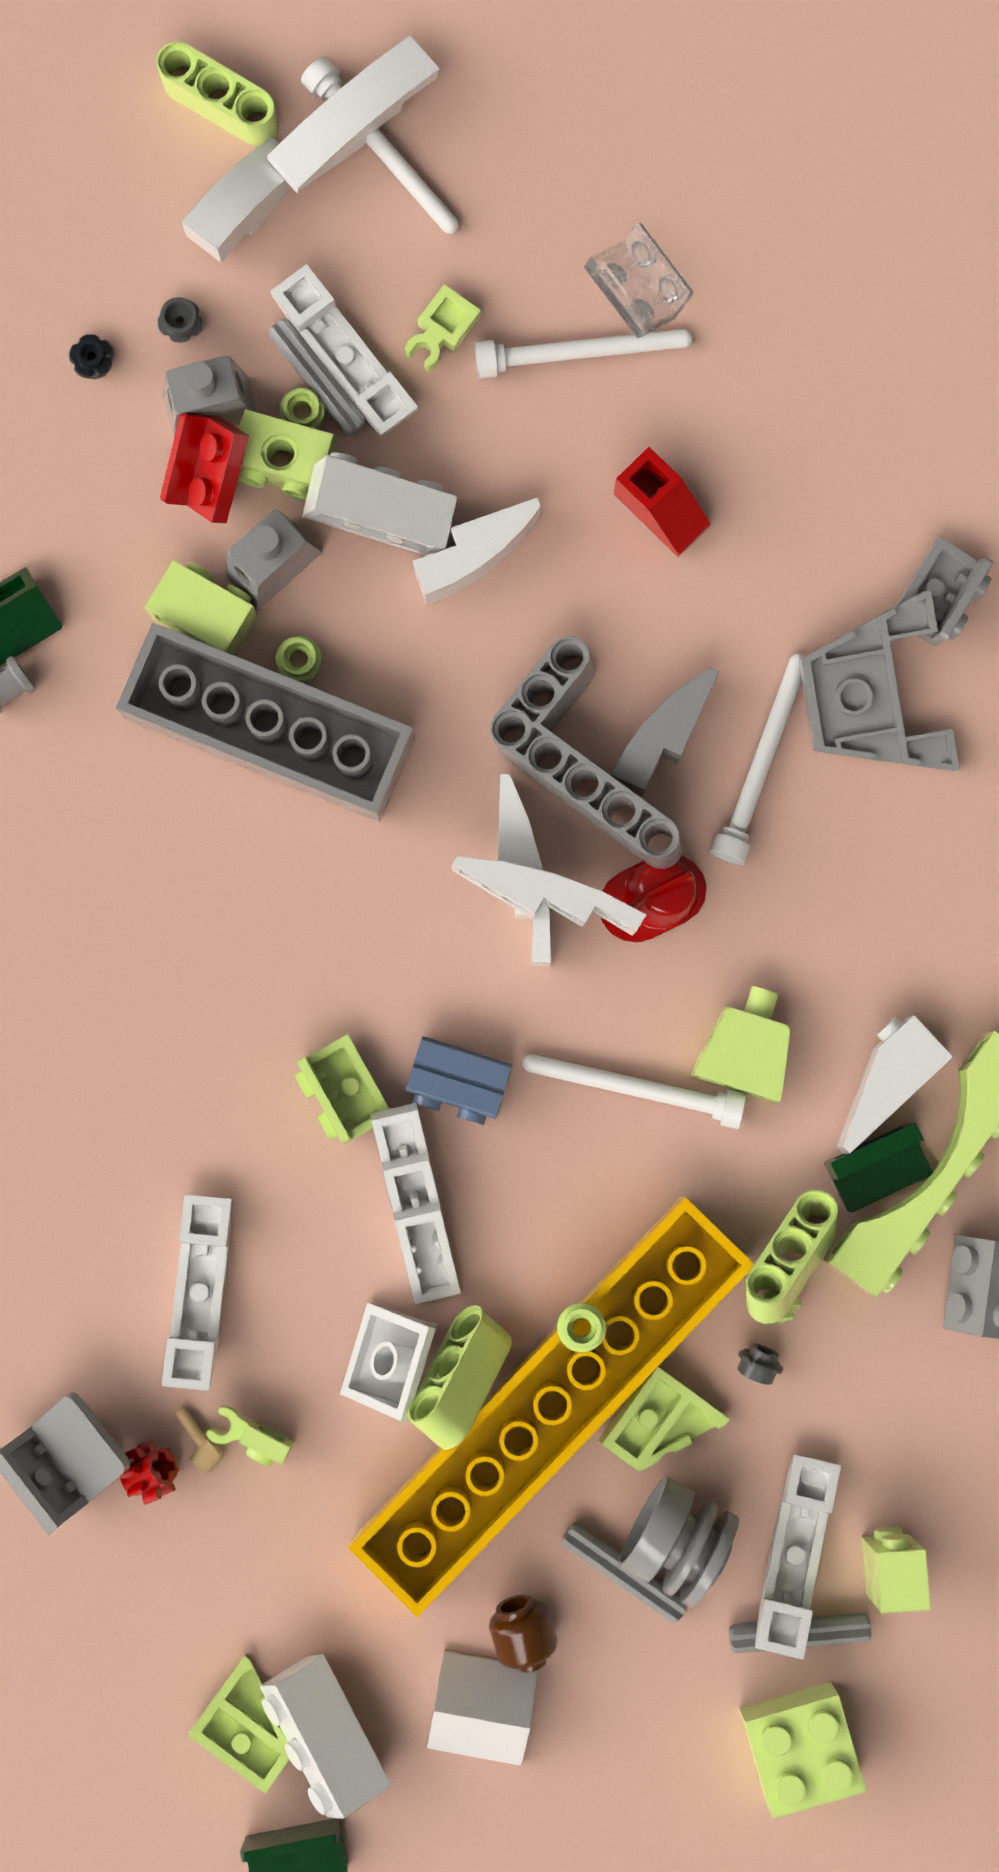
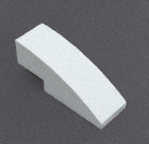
(237, 203)
(475, 550)

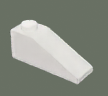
(893, 1073)

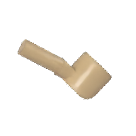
(208, 1453)

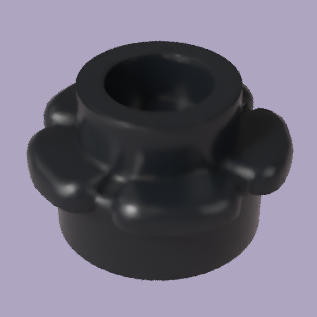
(99, 365)

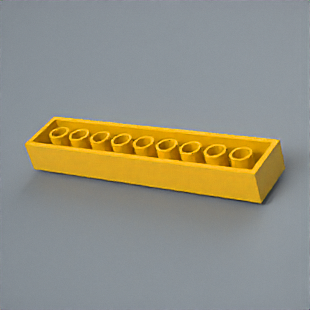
(549, 1408)

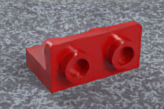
(204, 465)

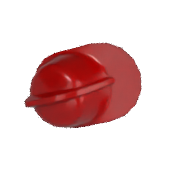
(664, 895)

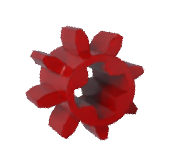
(150, 1472)

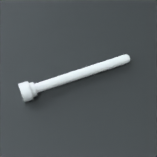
(323, 81)
(495, 358)
(733, 841)
(724, 1106)

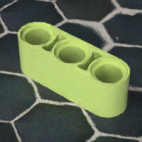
(208, 76)
(795, 1236)
(460, 1377)

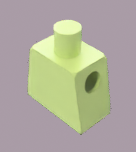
(747, 1049)

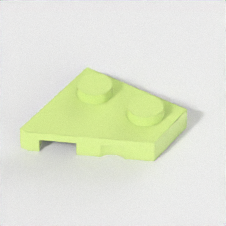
(659, 1420)
(240, 1730)

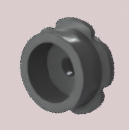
(178, 308)
(759, 1364)

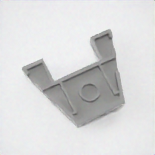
(855, 692)

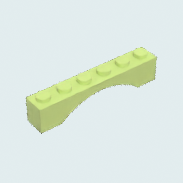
(878, 1244)

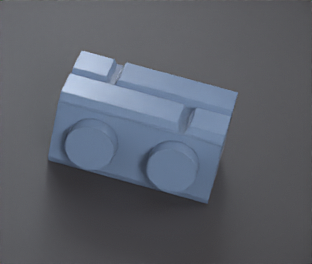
(458, 1079)

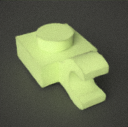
(262, 1443)

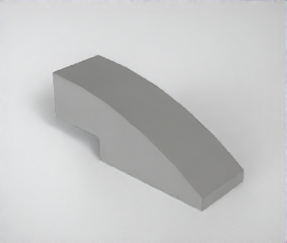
(663, 733)

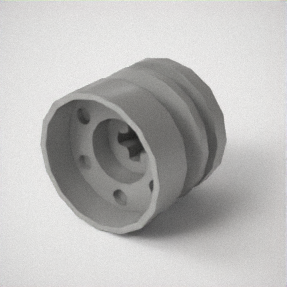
(684, 1544)

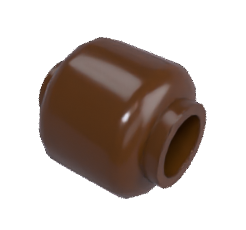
(523, 1633)

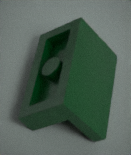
(23, 615)
(879, 1167)
(297, 1849)

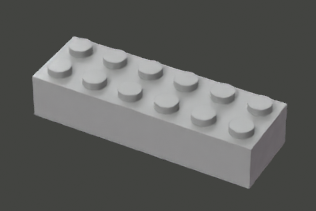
(266, 722)

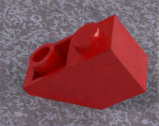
(661, 501)

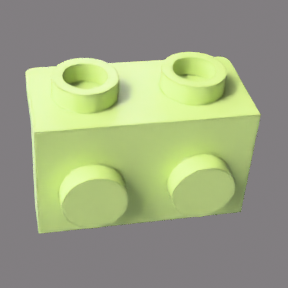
(342, 1088)

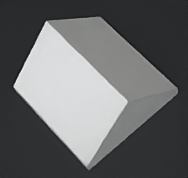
(388, 1360)
(482, 1708)

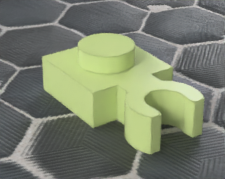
(445, 323)

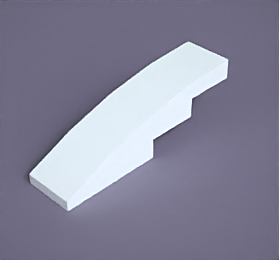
(352, 114)
(518, 846)
(529, 888)
(415, 1203)

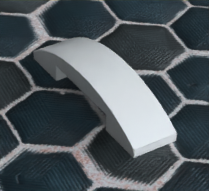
(342, 351)
(198, 1293)
(795, 1556)

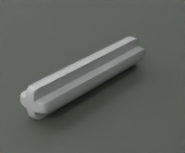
(317, 377)
(606, 1559)
(823, 1631)

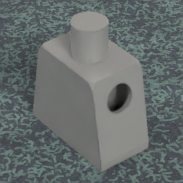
(209, 389)
(269, 557)

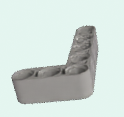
(574, 767)

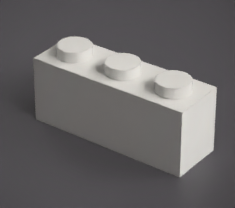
(379, 504)
(324, 1737)

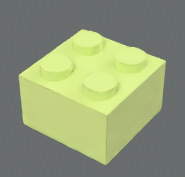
(802, 1749)

